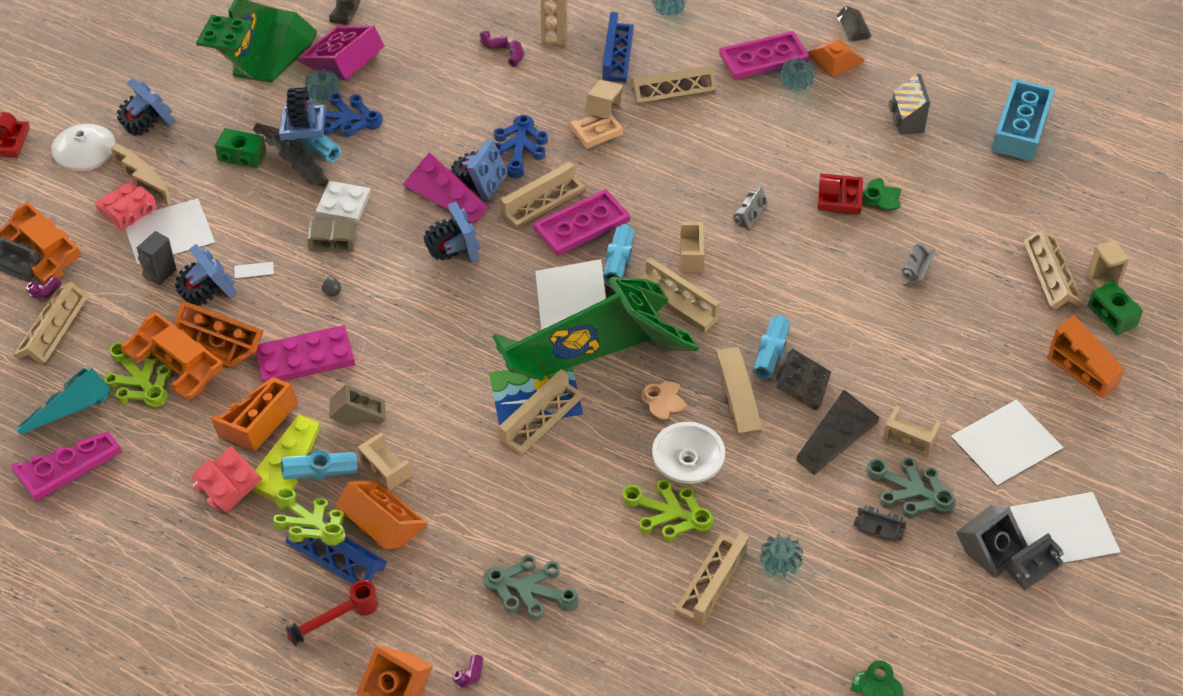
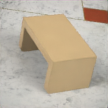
(602, 97)
(692, 247)
(1107, 264)
(910, 435)
(383, 463)

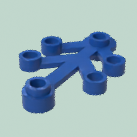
(367, 118)
(522, 125)

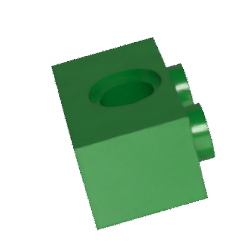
(240, 148)
(1115, 308)

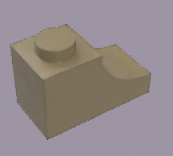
(354, 405)

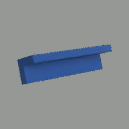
(612, 51)
(351, 552)

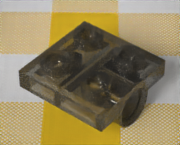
(803, 379)

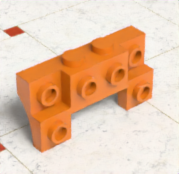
(42, 236)
(175, 350)

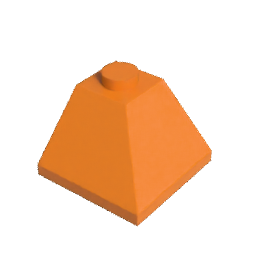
(835, 56)
(394, 674)

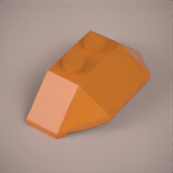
(220, 335)

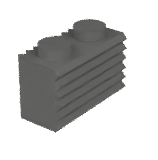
(156, 258)

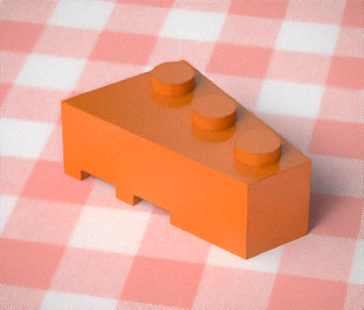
(1084, 357)
(256, 416)

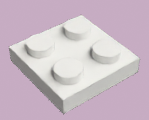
(343, 201)

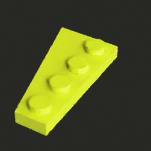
(294, 442)

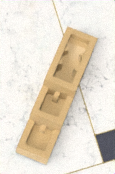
(141, 173)
(738, 390)

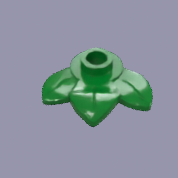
(879, 195)
(872, 685)

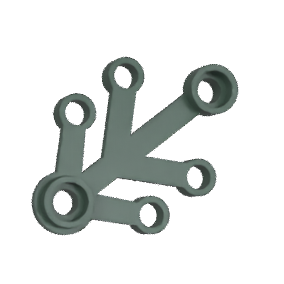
(912, 488)
(529, 586)

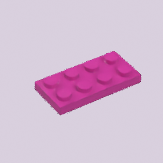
(762, 55)
(581, 222)
(305, 354)

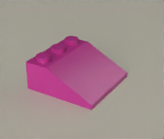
(343, 50)

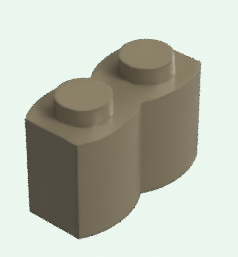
(331, 235)

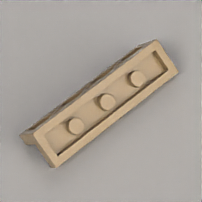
(561, 23)
(672, 77)
(537, 193)
(1052, 269)
(680, 302)
(52, 323)
(531, 411)
(716, 581)

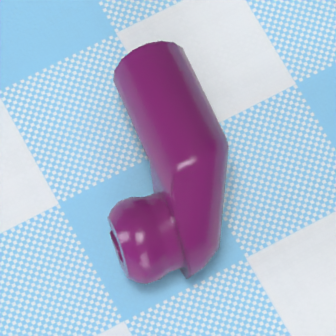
(492, 42)
(518, 52)
(43, 291)
(466, 678)

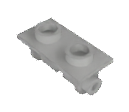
(752, 208)
(917, 265)

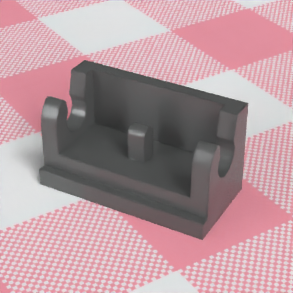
(17, 259)
(1035, 561)

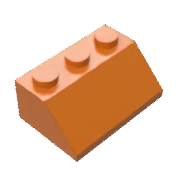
(379, 514)

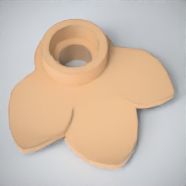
(665, 399)

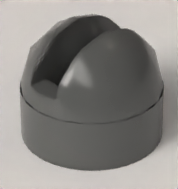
(331, 286)

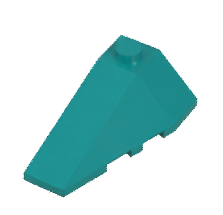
(80, 392)

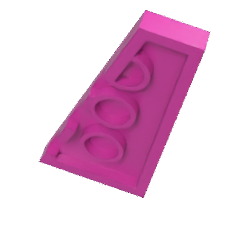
(443, 187)
(55, 470)

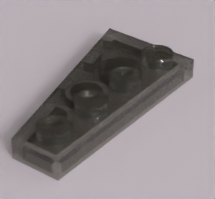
(293, 152)
(838, 430)

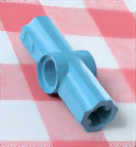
(323, 147)
(619, 252)
(771, 347)
(305, 467)

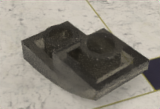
(344, 11)

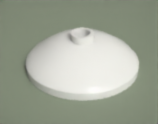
(83, 147)
(688, 443)

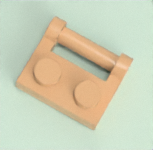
(595, 129)

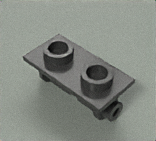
(872, 518)

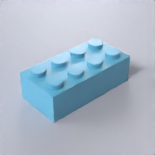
(1023, 120)

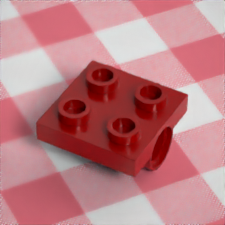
(12, 134)
(840, 193)

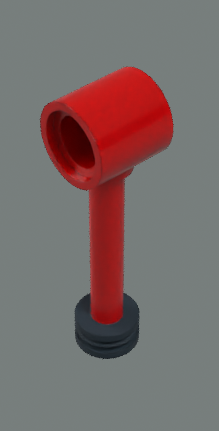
(361, 606)

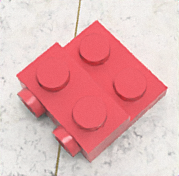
(126, 205)
(226, 479)

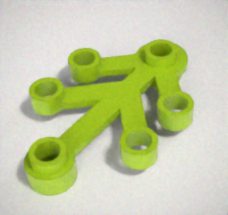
(138, 379)
(669, 511)
(329, 533)

